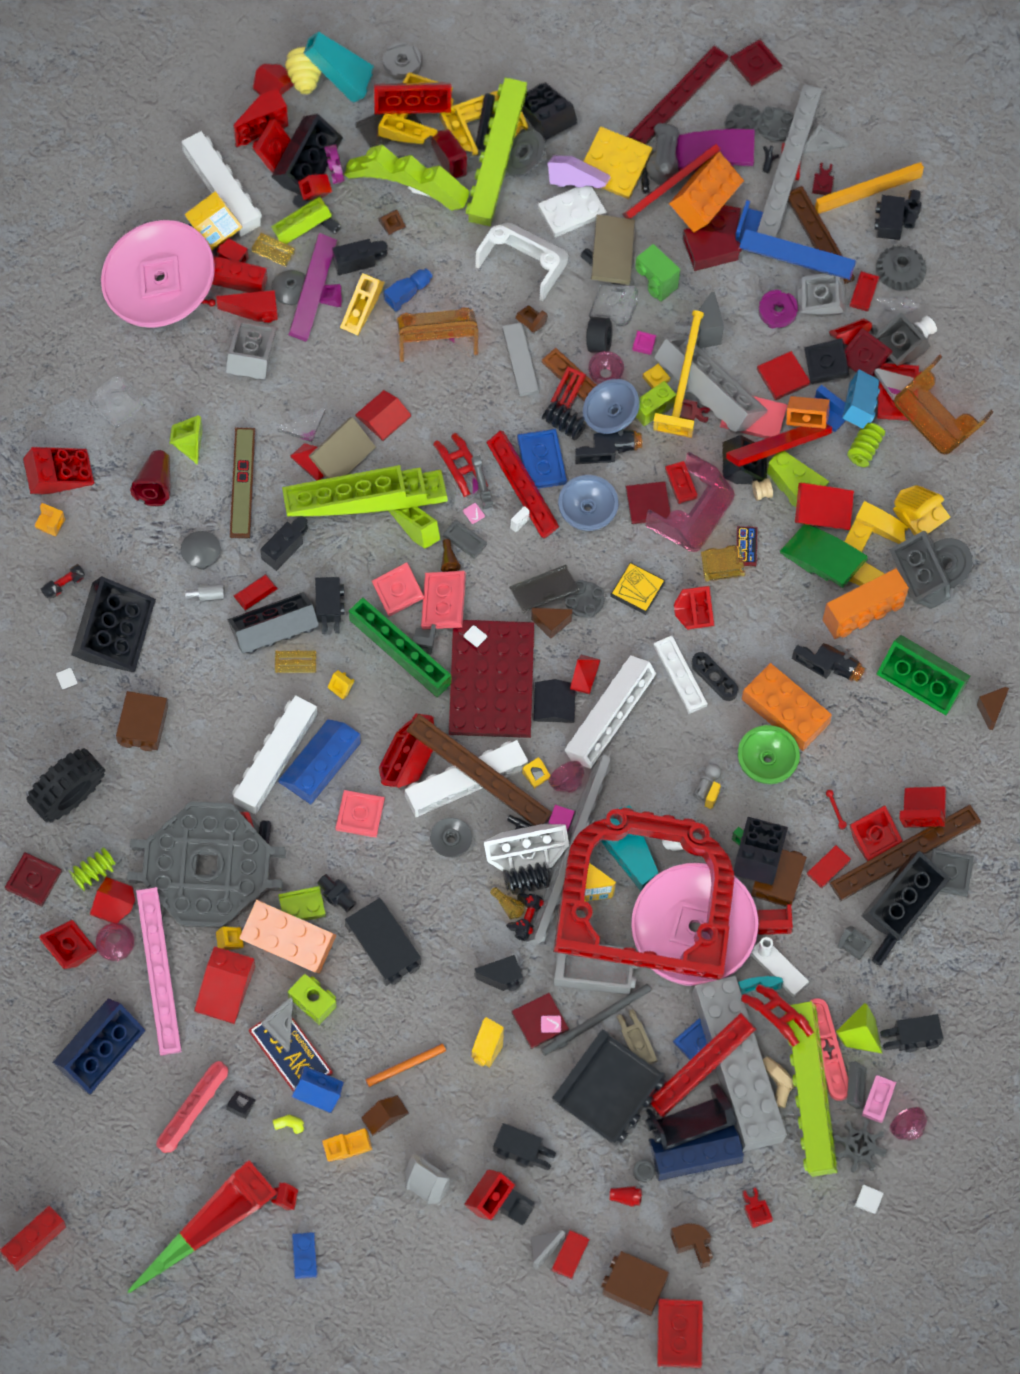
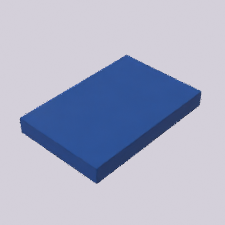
(542, 458)

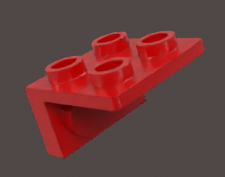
(924, 807)

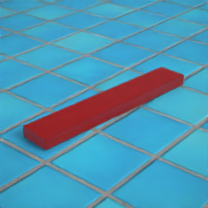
(670, 182)
(776, 444)
(522, 484)
(702, 1064)

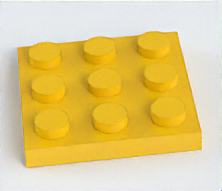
(620, 158)

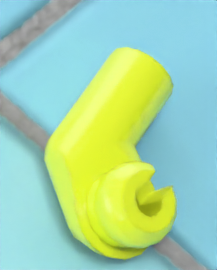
(290, 1121)

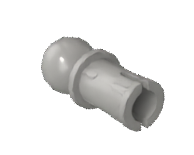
(712, 773)

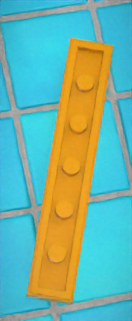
(869, 188)

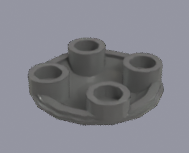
(743, 118)
(775, 123)
(200, 549)
(587, 601)

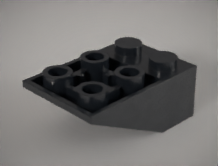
(548, 111)
(760, 850)

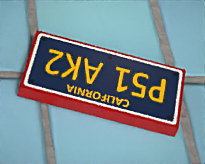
(290, 1063)

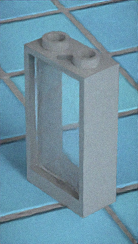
(594, 974)

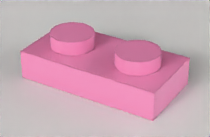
(878, 1099)

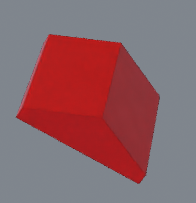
(383, 414)
(875, 833)
(68, 945)

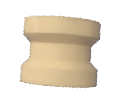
(762, 489)

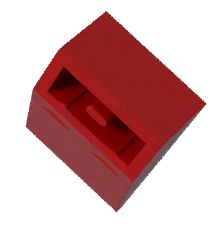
(256, 117)
(57, 469)

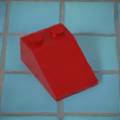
(224, 985)

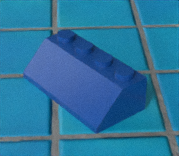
(320, 760)

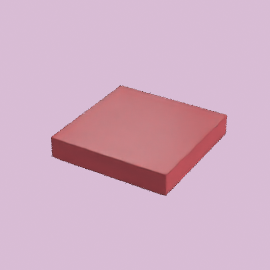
(398, 589)
(360, 813)

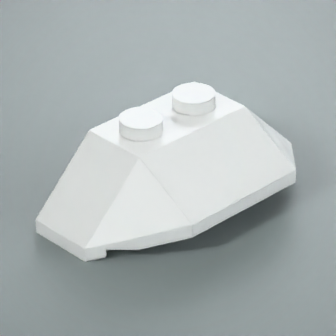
(527, 846)

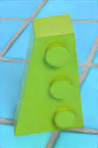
(789, 471)

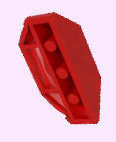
(404, 758)

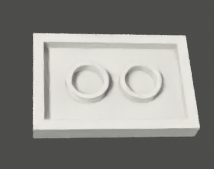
(571, 210)

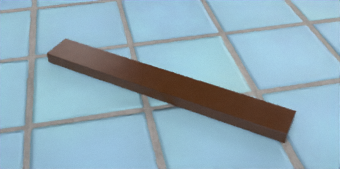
(478, 771)
(896, 856)

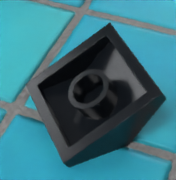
(554, 701)

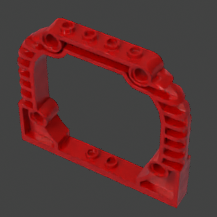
(578, 937)

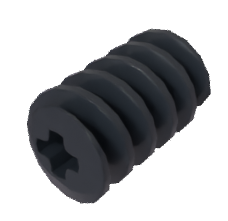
(563, 420)
(526, 878)

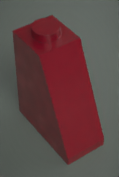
(450, 153)
(710, 248)

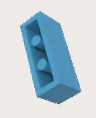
(861, 399)

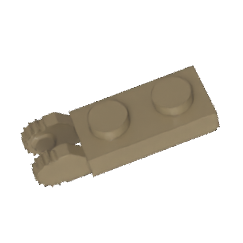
(637, 1039)

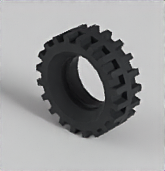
(65, 785)

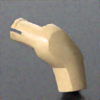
(782, 1080)

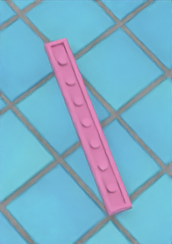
(158, 971)

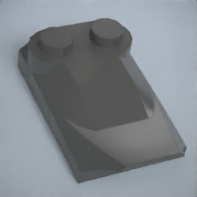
(922, 570)

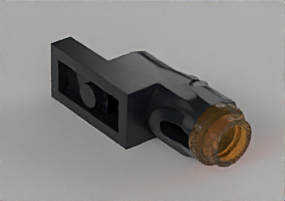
(607, 445)
(829, 659)

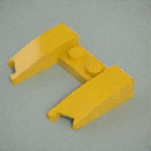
(467, 112)
(400, 129)
(873, 520)

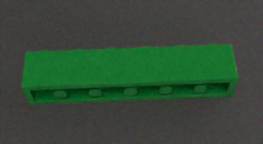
(400, 647)

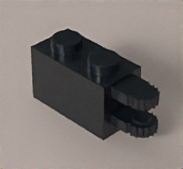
(358, 255)
(284, 543)
(328, 602)
(914, 1034)
(521, 1147)

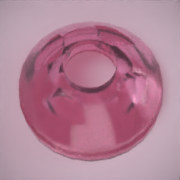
(608, 361)
(567, 777)
(118, 950)
(909, 1124)

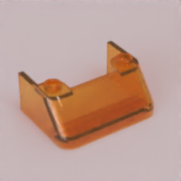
(436, 326)
(931, 416)

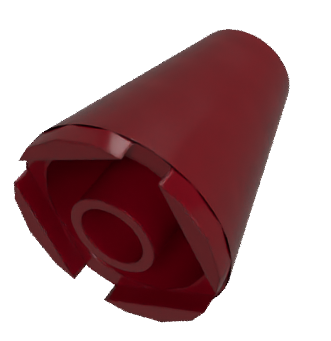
(153, 480)

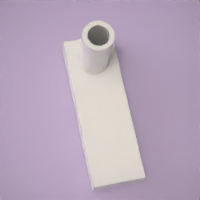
(779, 966)

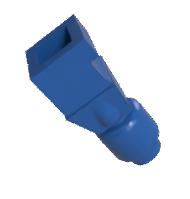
(406, 288)

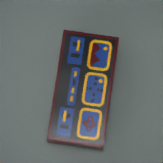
(748, 541)

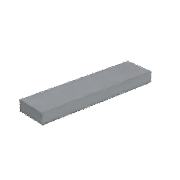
(520, 359)

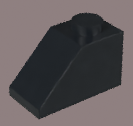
(501, 974)

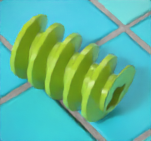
(865, 444)
(92, 869)

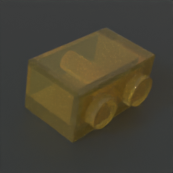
(722, 563)

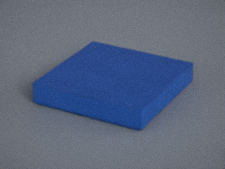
(691, 1040)

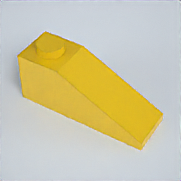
(362, 303)
(488, 1043)

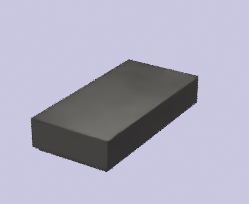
(465, 539)
(856, 1085)

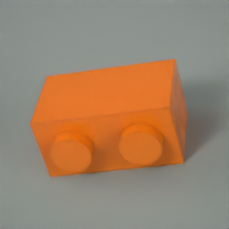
(808, 412)

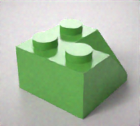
(660, 272)

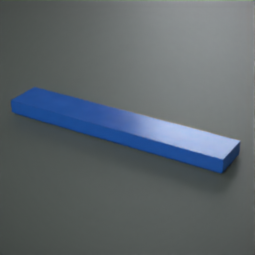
(797, 254)

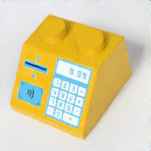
(213, 220)
(598, 885)

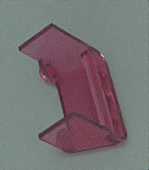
(695, 528)

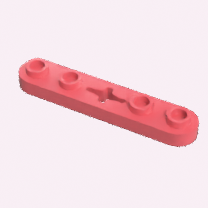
(834, 1068)
(192, 1107)

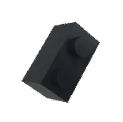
(890, 217)

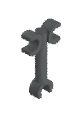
(485, 493)

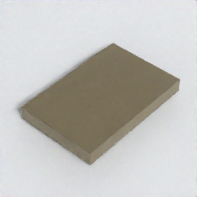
(342, 450)

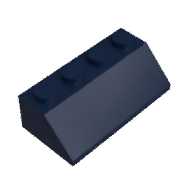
(99, 1046)
(699, 1155)

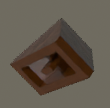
(551, 620)
(991, 705)
(384, 1114)

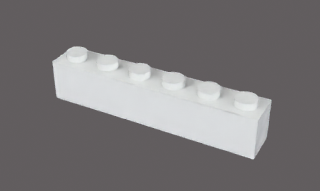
(219, 178)
(610, 711)
(275, 754)
(453, 784)

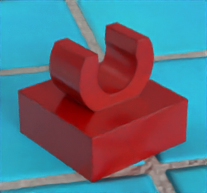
(286, 1196)

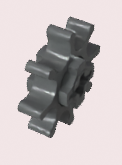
(851, 1146)

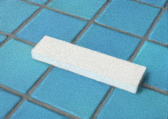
(680, 674)

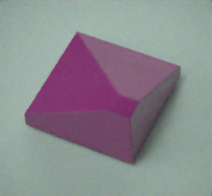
(331, 295)

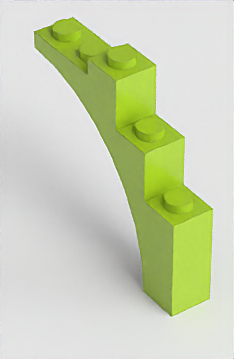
(407, 170)

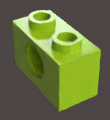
(657, 400)
(318, 1009)

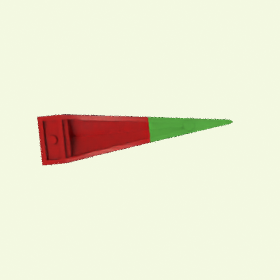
(234, 1201)

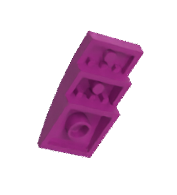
(734, 145)

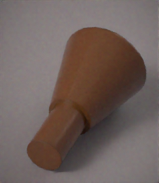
(449, 560)

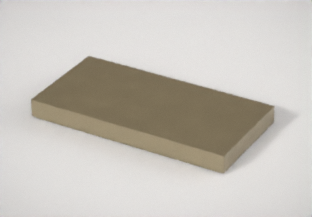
(612, 249)

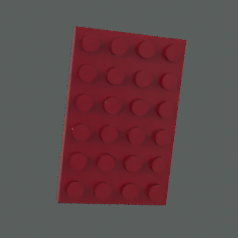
(492, 680)

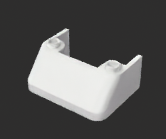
(550, 256)

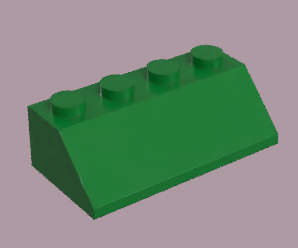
(923, 674)

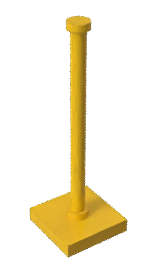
(675, 424)

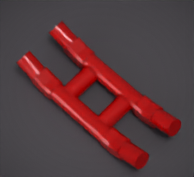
(449, 458)
(780, 1023)

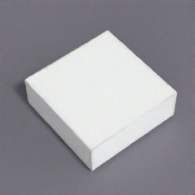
(520, 519)
(869, 1199)

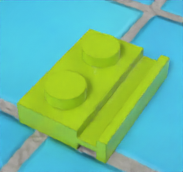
(303, 903)

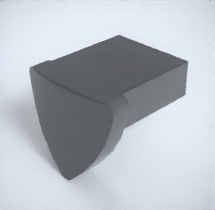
(854, 942)

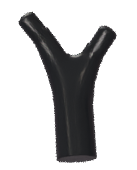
(769, 158)

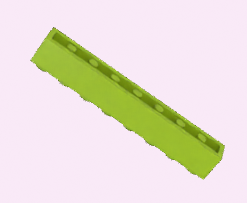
(497, 151)
(812, 1096)

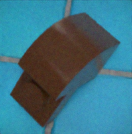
(694, 1237)

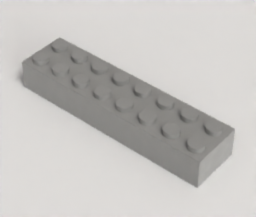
(743, 1071)

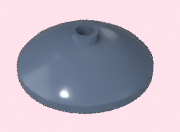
(606, 400)
(592, 493)

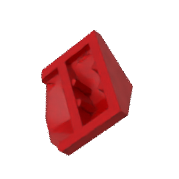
(272, 77)
(694, 608)
(113, 901)

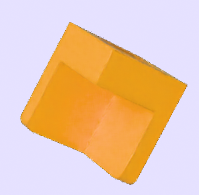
(50, 519)

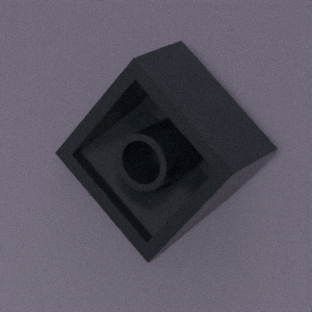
(746, 473)

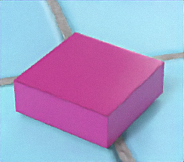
(644, 342)
(561, 816)

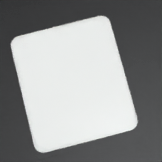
(475, 636)
(66, 678)

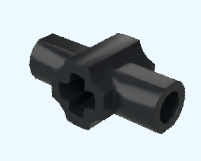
(912, 209)
(336, 893)

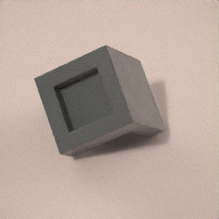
(425, 638)

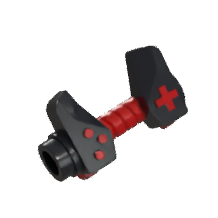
(53, 589)
(523, 926)

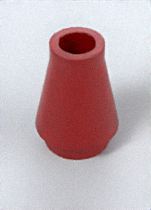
(626, 1195)

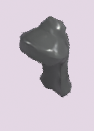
(663, 161)

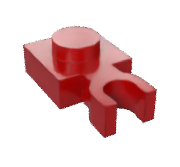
(756, 1210)

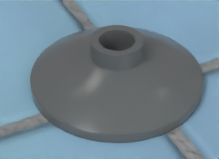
(283, 292)
(454, 829)

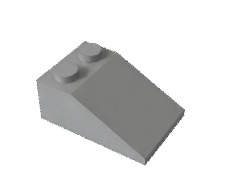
(250, 349)

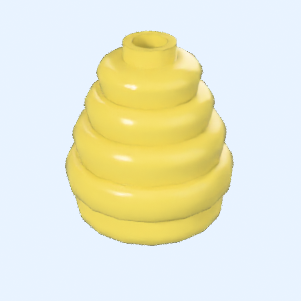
(302, 71)

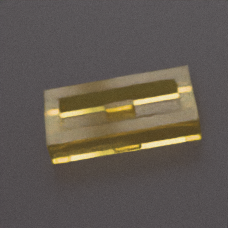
(272, 252)
(295, 669)

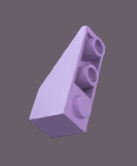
(572, 171)

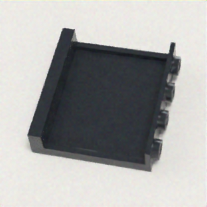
(609, 1088)

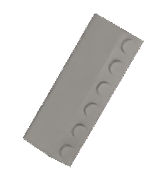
(711, 385)

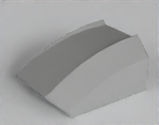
(821, 294)
(426, 1180)

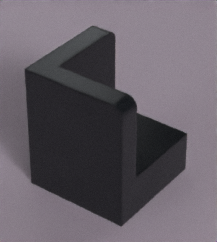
(517, 1207)

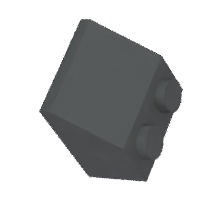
(711, 324)
(903, 340)

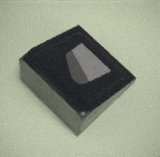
(240, 1104)

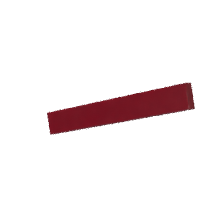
(679, 95)

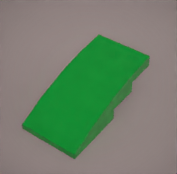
(824, 555)

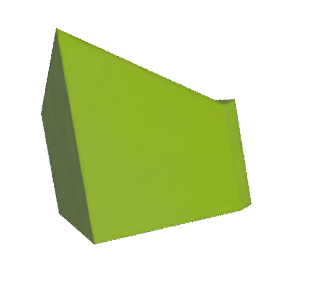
(187, 437)
(861, 1031)

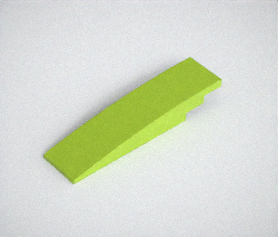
(366, 492)

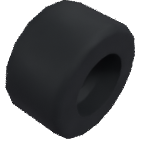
(599, 334)

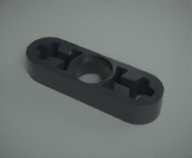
(728, 683)

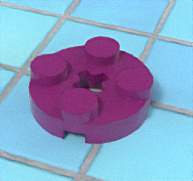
(334, 164)
(777, 319)

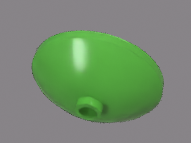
(769, 743)

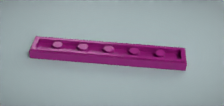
(312, 287)

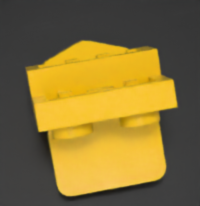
(920, 509)

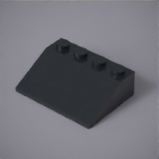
(113, 625)

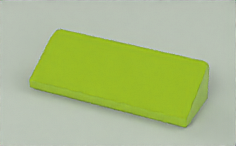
(301, 220)

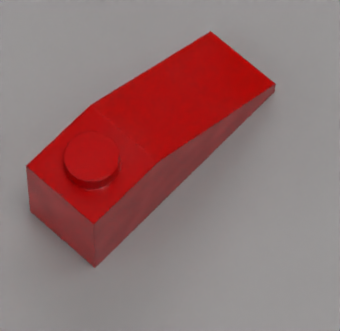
(253, 305)

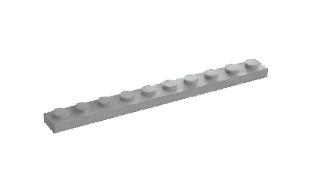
(790, 160)
(579, 822)

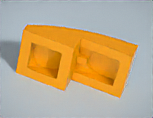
(347, 1145)

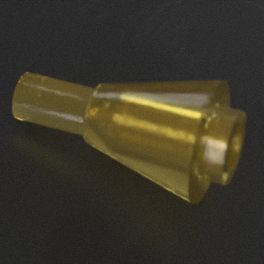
(511, 906)

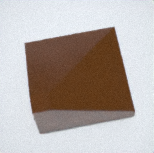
(391, 222)

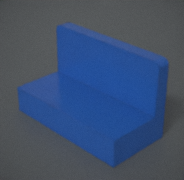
(749, 220)
(836, 407)
(318, 1089)

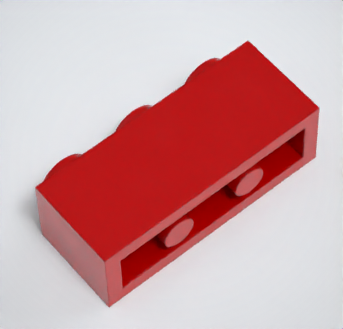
(239, 275)
(32, 1238)

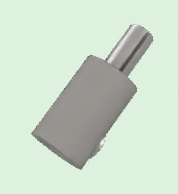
(207, 592)

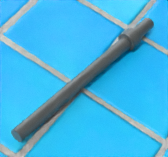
(561, 1040)

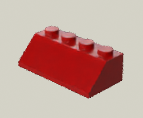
(412, 98)

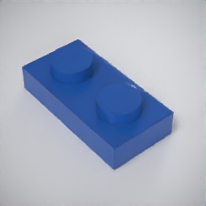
(304, 1255)

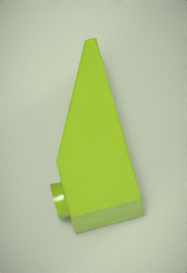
(418, 525)

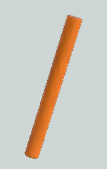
(405, 1065)

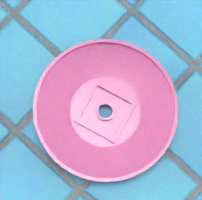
(142, 256)
(677, 900)

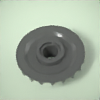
(526, 153)
(897, 276)
(959, 554)

